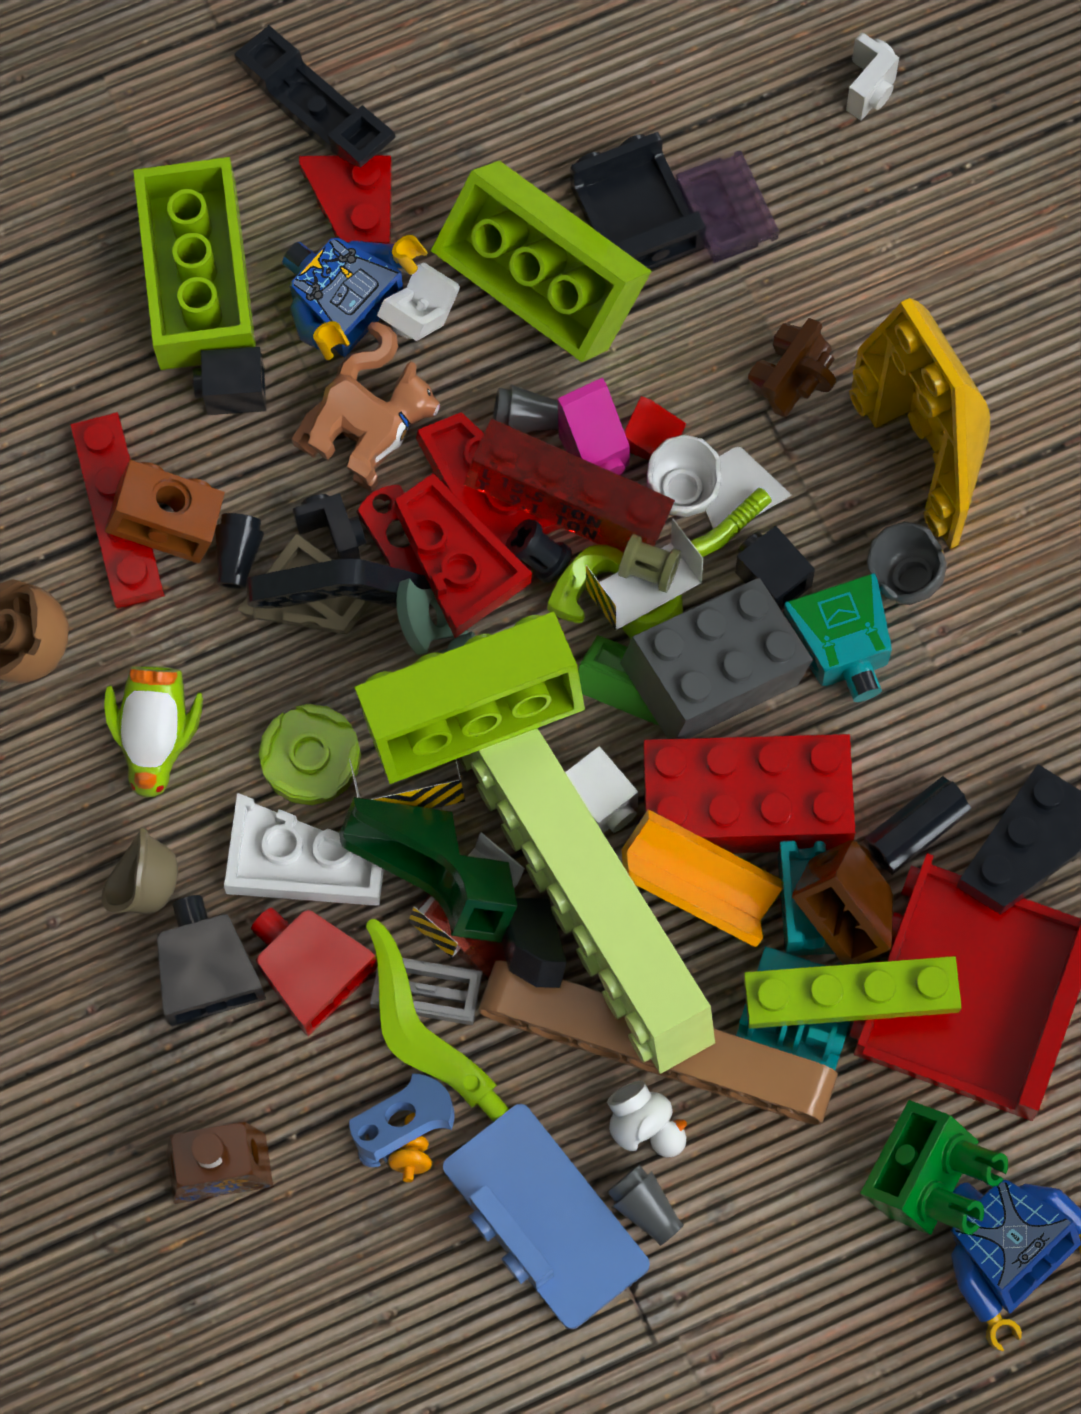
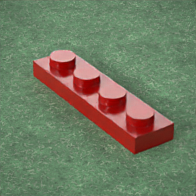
(103, 459)

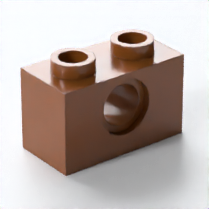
(141, 520)

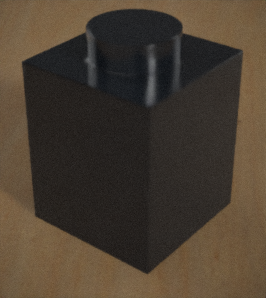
(231, 381)
(777, 564)

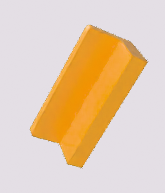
(700, 877)

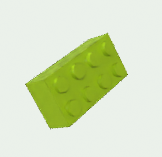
(193, 260)
(540, 260)
(471, 696)

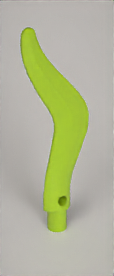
(414, 1042)

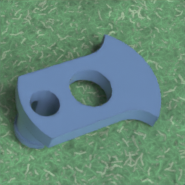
(423, 1097)

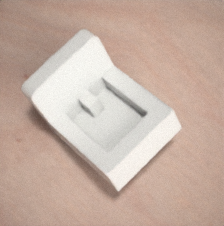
(875, 82)
(421, 305)

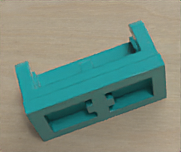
(799, 933)

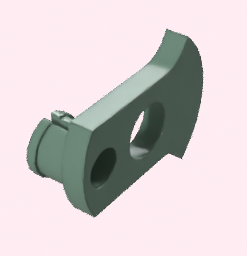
(415, 617)

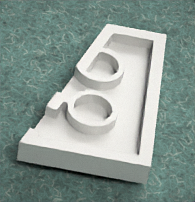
(291, 860)

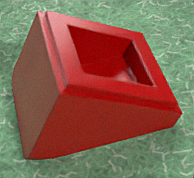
(651, 427)

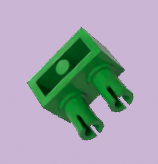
(922, 1167)

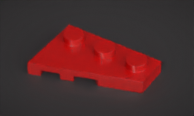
(458, 554)

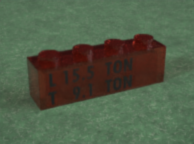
(565, 489)

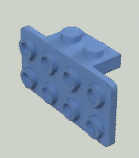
(545, 1217)

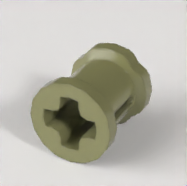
(649, 563)

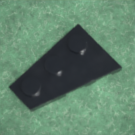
(1028, 843)

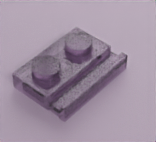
(728, 205)

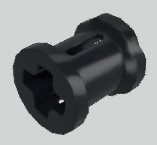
(539, 550)

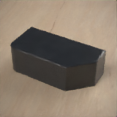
(534, 944)

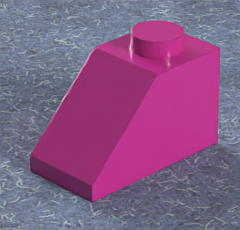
(592, 427)

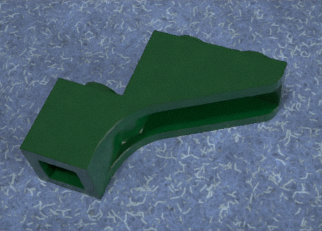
(424, 851)

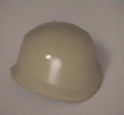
(142, 877)

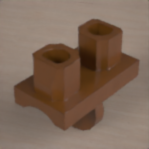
(800, 369)

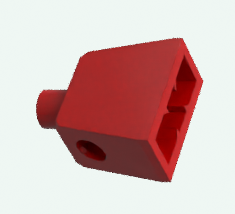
(310, 965)

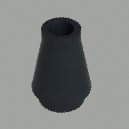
(236, 548)

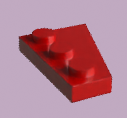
(449, 450)

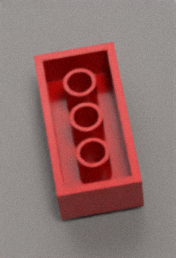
(754, 789)

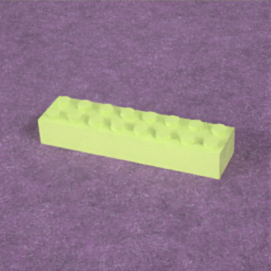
(594, 899)

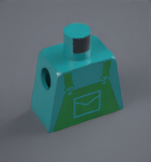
(844, 634)

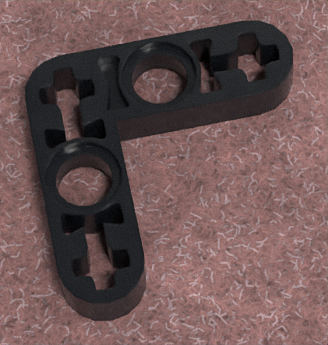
(330, 580)

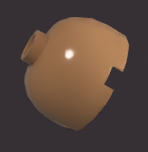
(30, 632)

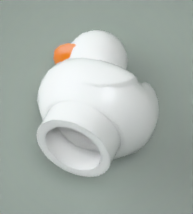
(643, 1116)

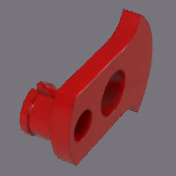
(377, 524)

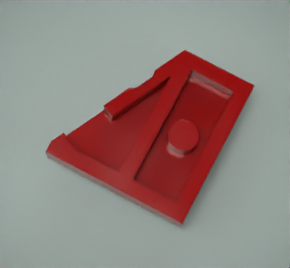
(353, 197)

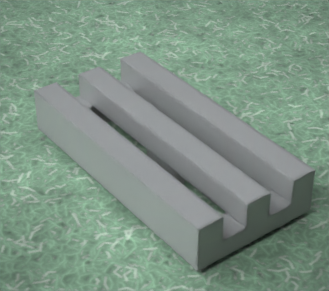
(446, 972)

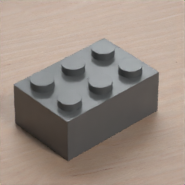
(715, 661)

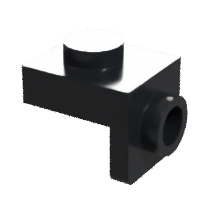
(330, 511)

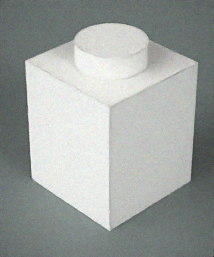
(604, 790)

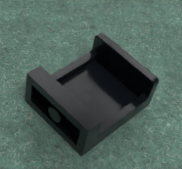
(637, 201)

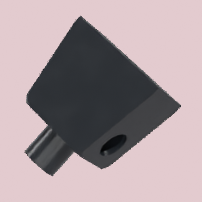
(203, 965)

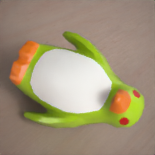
(152, 725)

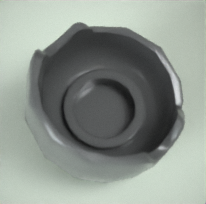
(907, 562)

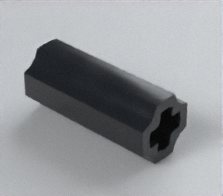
(917, 825)

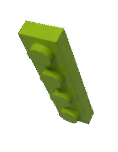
(852, 992)

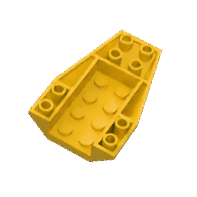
(915, 370)

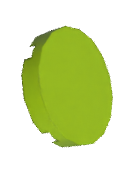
(309, 754)

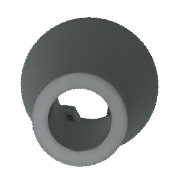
(525, 410)
(645, 1204)

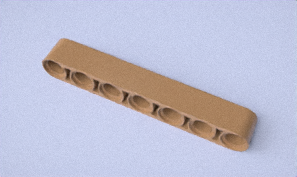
(727, 1068)

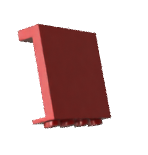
(1015, 993)

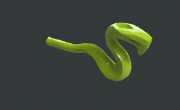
(608, 559)

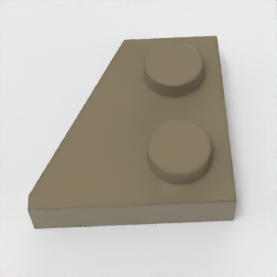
(329, 615)

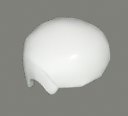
(687, 472)

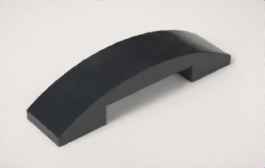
(311, 101)

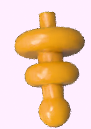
(410, 1157)

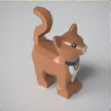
(361, 416)

